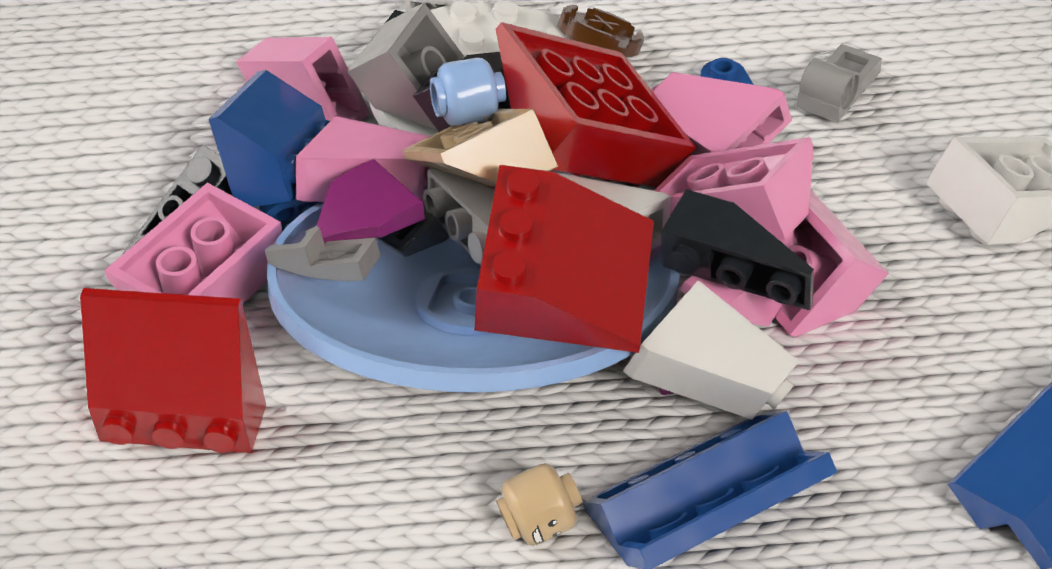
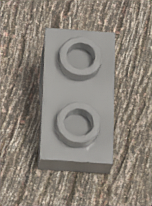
(836, 84)

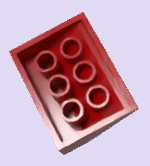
(591, 108)

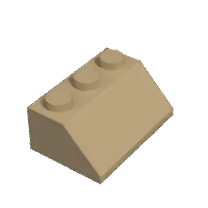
(479, 148)

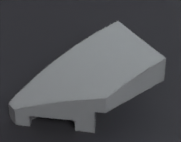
(328, 261)

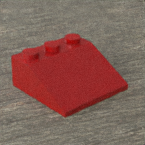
(562, 263)
(170, 370)

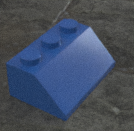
(261, 136)

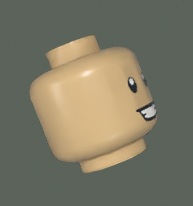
(539, 504)

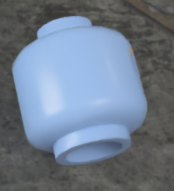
(467, 91)

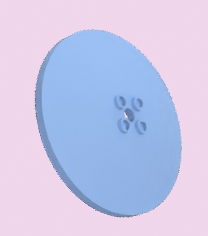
(417, 322)

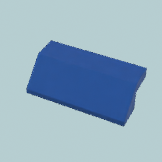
(1014, 480)
(706, 489)

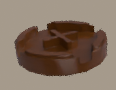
(601, 30)

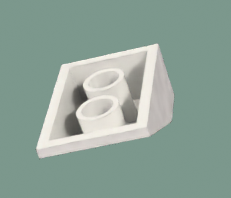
(997, 186)

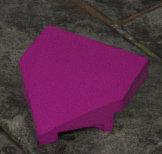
(367, 205)

